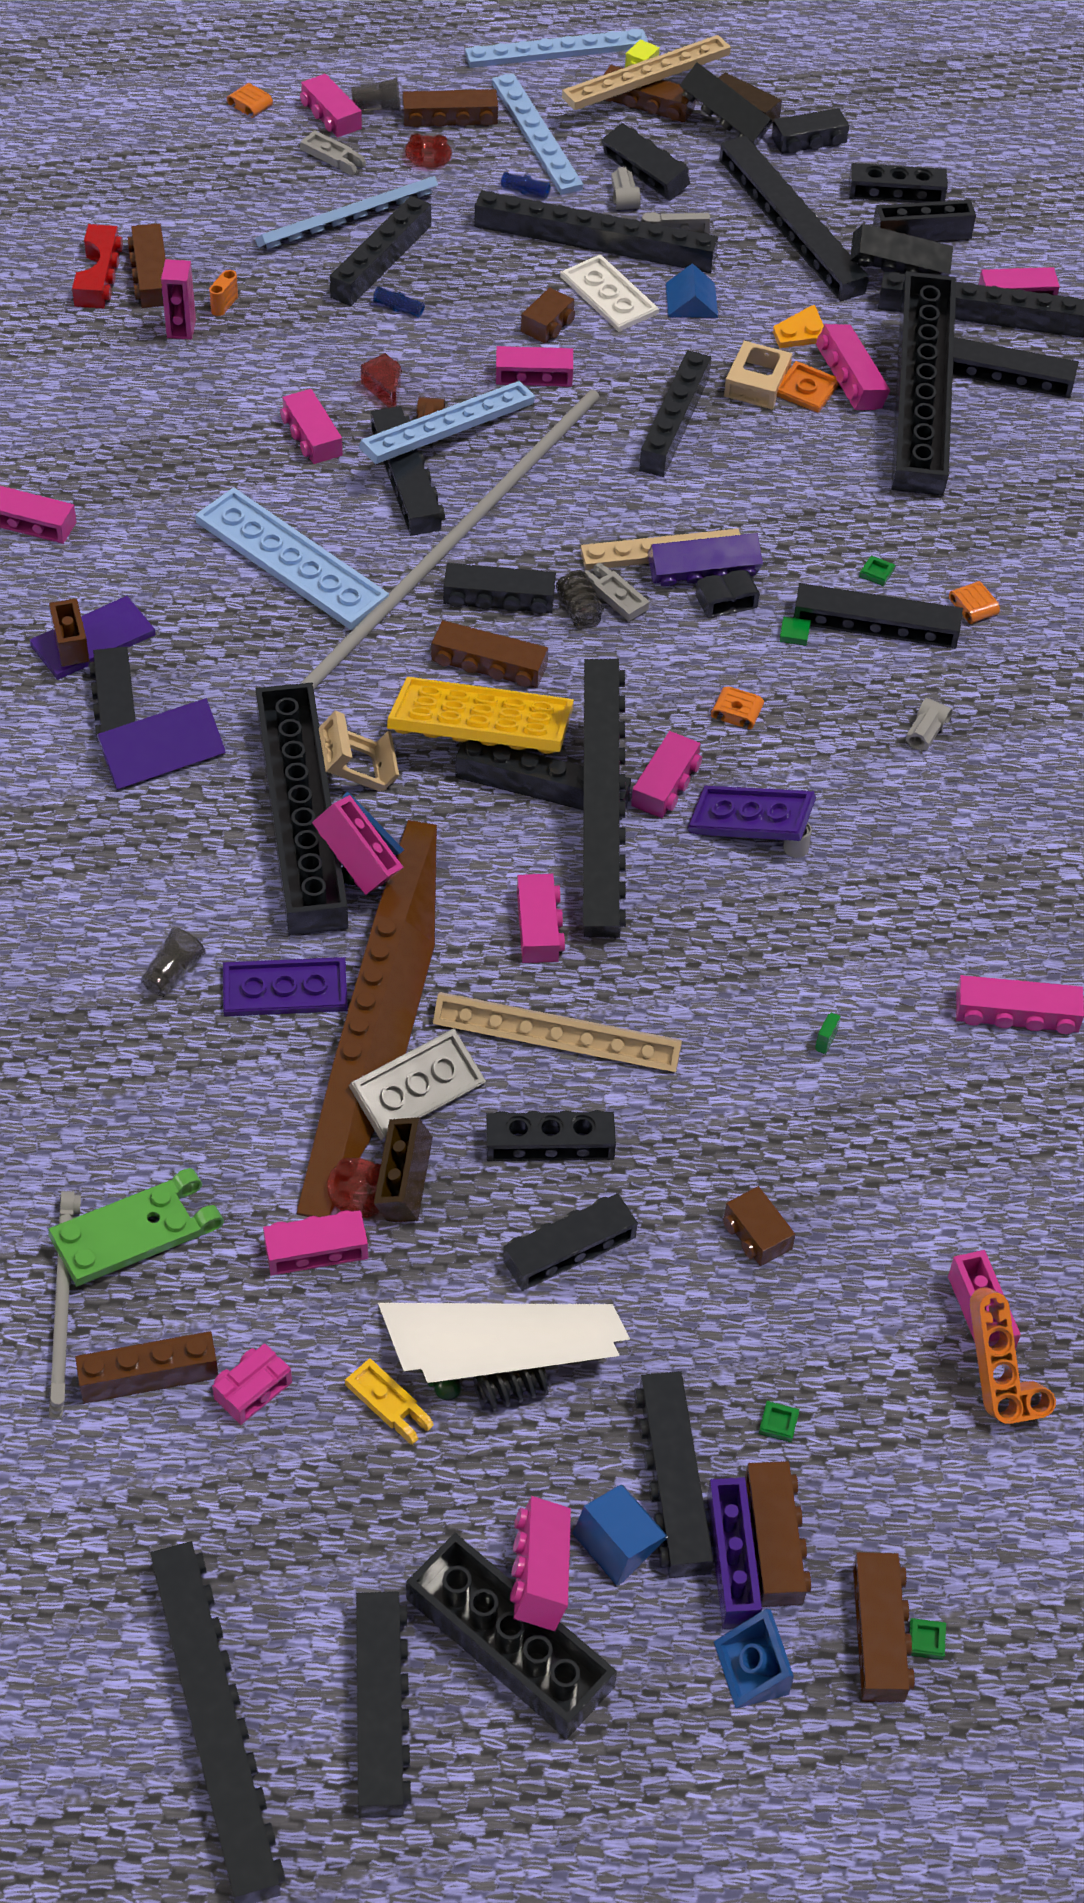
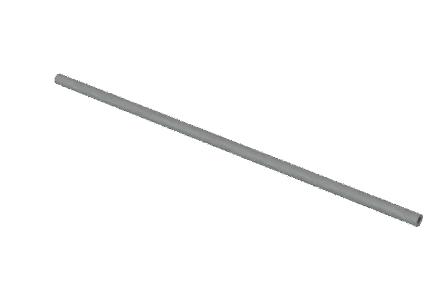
(450, 540)

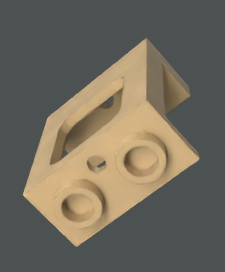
(753, 386)
(337, 746)

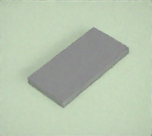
(417, 1082)

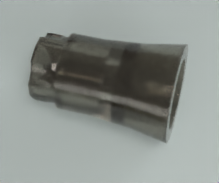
(377, 96)
(172, 961)

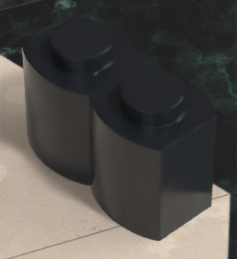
(727, 593)

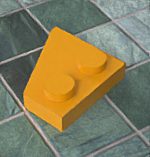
(799, 329)

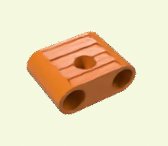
(250, 100)
(223, 292)
(975, 601)
(737, 706)

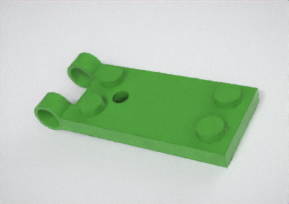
(123, 1235)

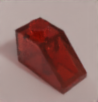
(382, 379)

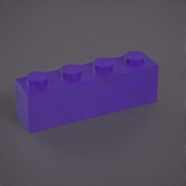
(703, 558)
(733, 1551)

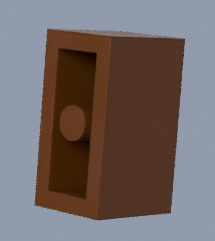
(547, 315)
(69, 632)
(758, 1226)

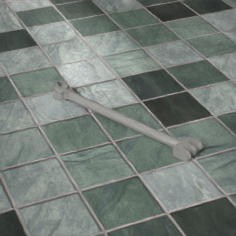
(68, 1206)

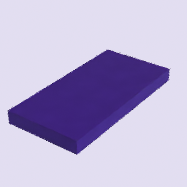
(106, 627)
(161, 743)
(752, 812)
(284, 986)

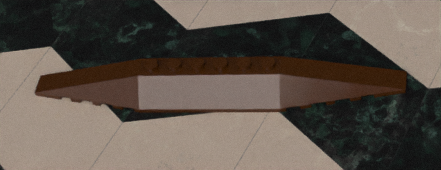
(379, 1011)

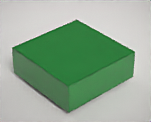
(877, 570)
(795, 631)
(827, 1033)
(779, 1421)
(928, 1638)

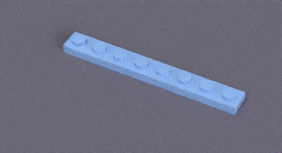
(553, 48)
(537, 134)
(337, 216)
(446, 422)

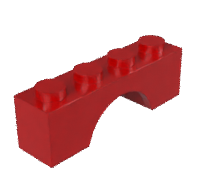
(93, 286)

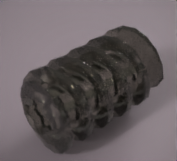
(580, 599)

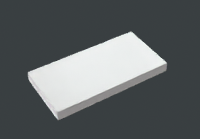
(609, 292)

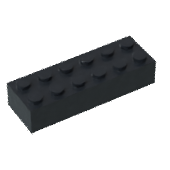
(541, 1666)

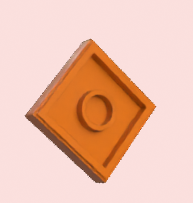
(807, 386)

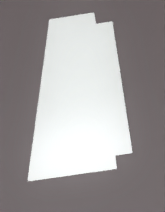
(498, 1338)

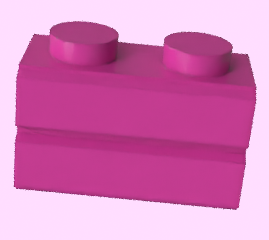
(251, 1383)

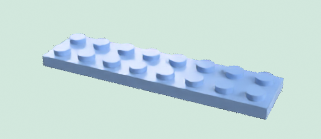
(291, 557)

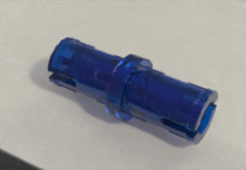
(525, 184)
(398, 302)

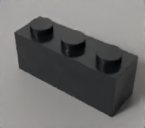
(810, 131)

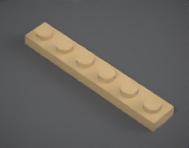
(636, 550)

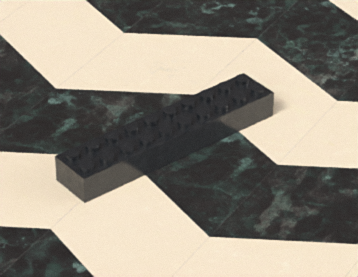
(924, 384)
(297, 796)

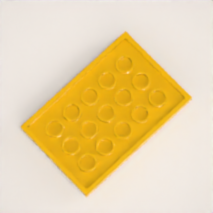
(481, 715)

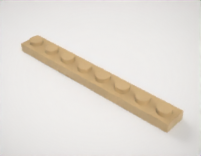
(645, 72)
(557, 1032)

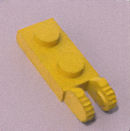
(387, 1399)

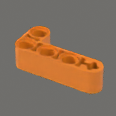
(1003, 1353)

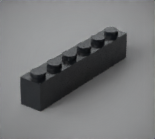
(380, 250)
(1014, 367)
(675, 413)
(410, 479)
(879, 615)
(525, 773)
(675, 1475)
(380, 1705)

